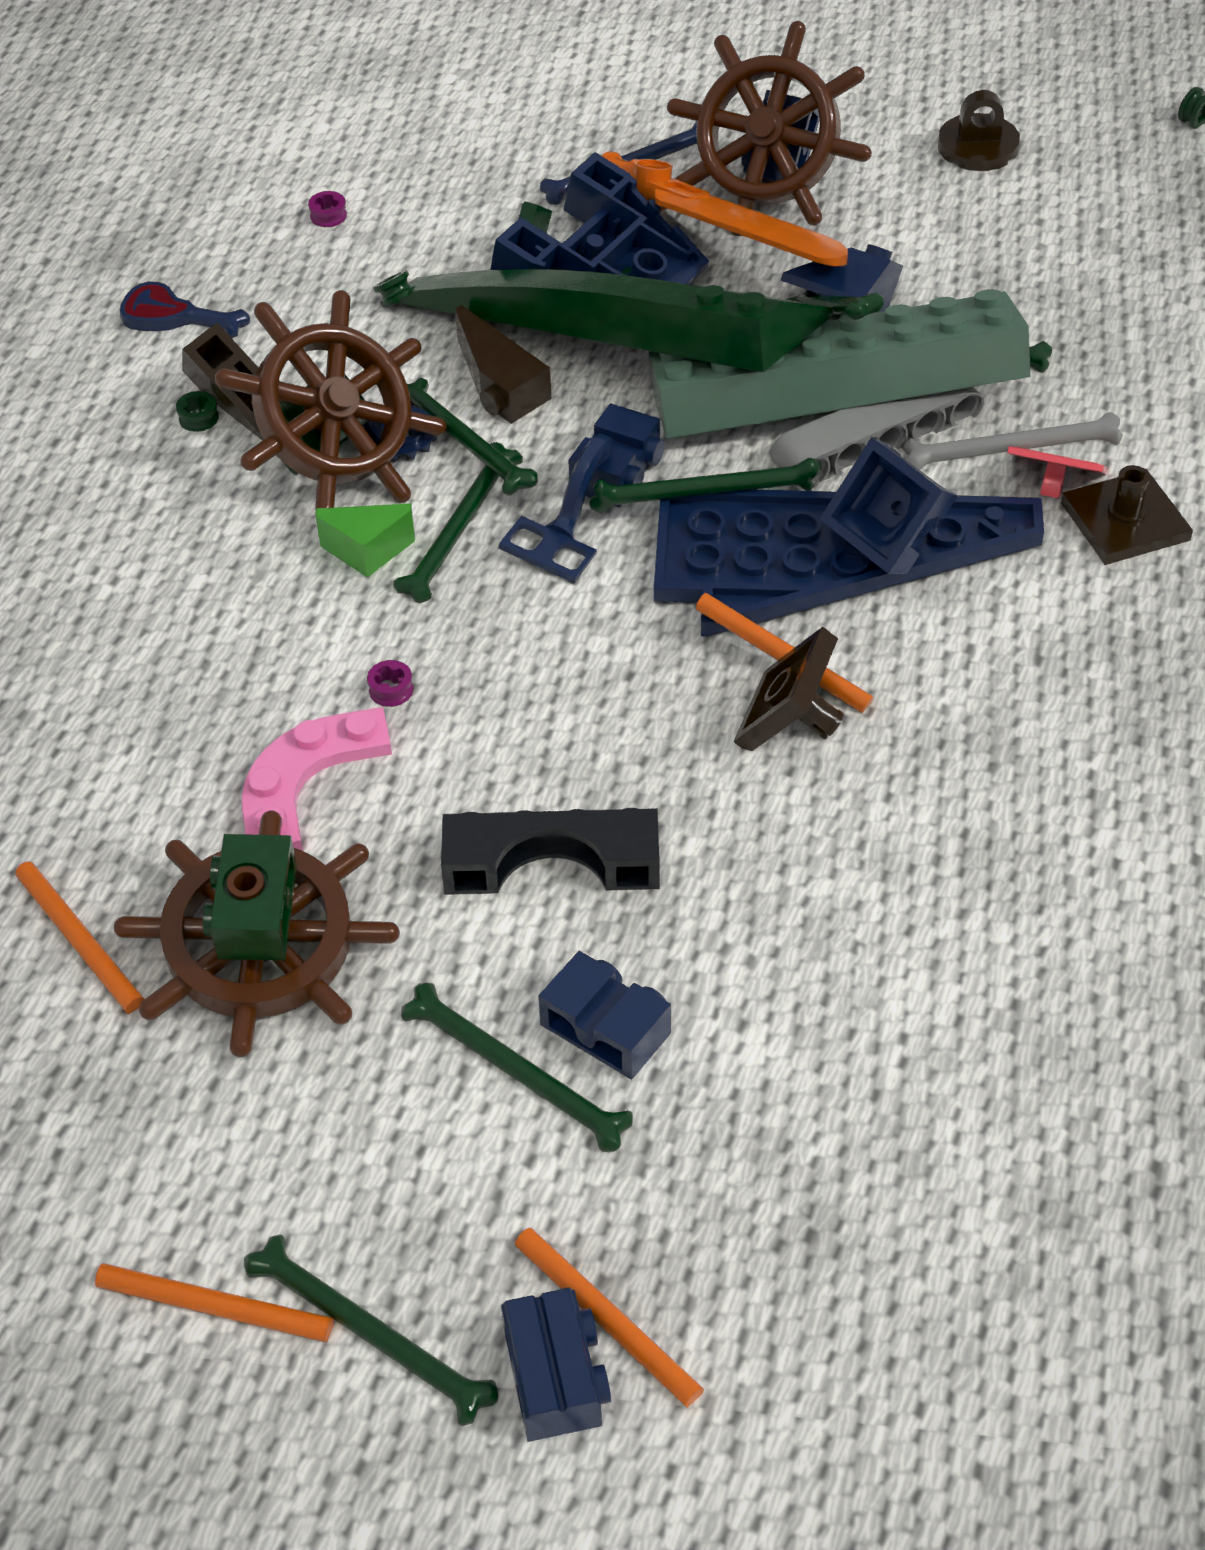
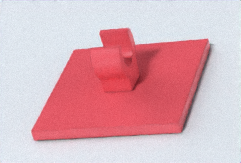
(1056, 468)

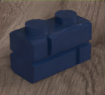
(553, 1365)

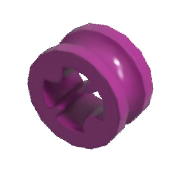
(334, 205)
(381, 692)

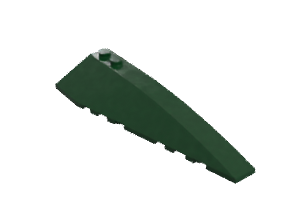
(630, 312)

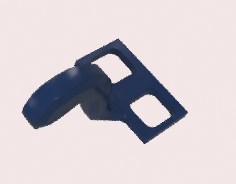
(560, 532)

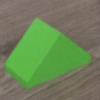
(366, 534)

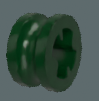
(1193, 107)
(394, 288)
(197, 401)

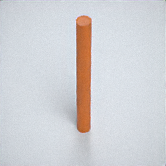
(778, 648)
(79, 937)
(214, 1302)
(610, 1318)

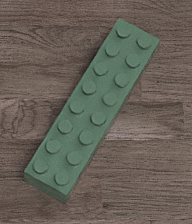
(851, 365)

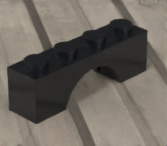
(488, 847)

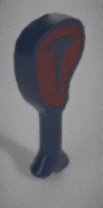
(156, 308)

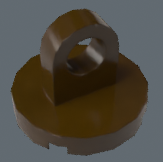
(979, 139)

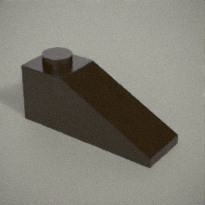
(207, 356)
(504, 373)

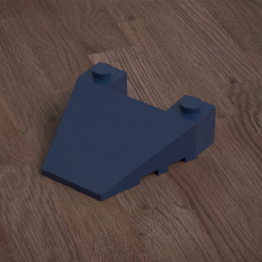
(616, 233)

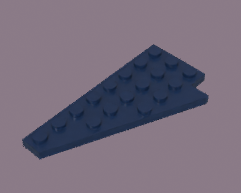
(776, 557)

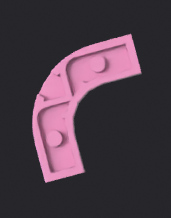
(300, 754)

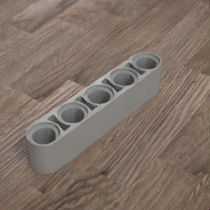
(842, 435)

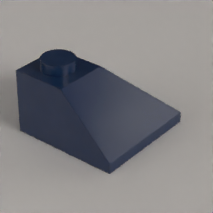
(863, 275)

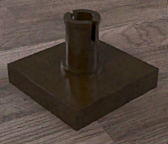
(1126, 515)
(790, 694)

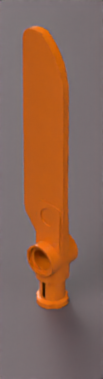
(656, 183)

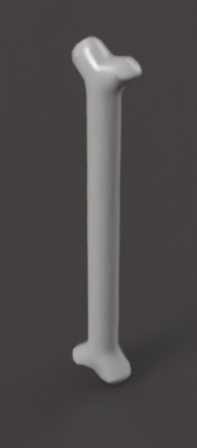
(1104, 429)

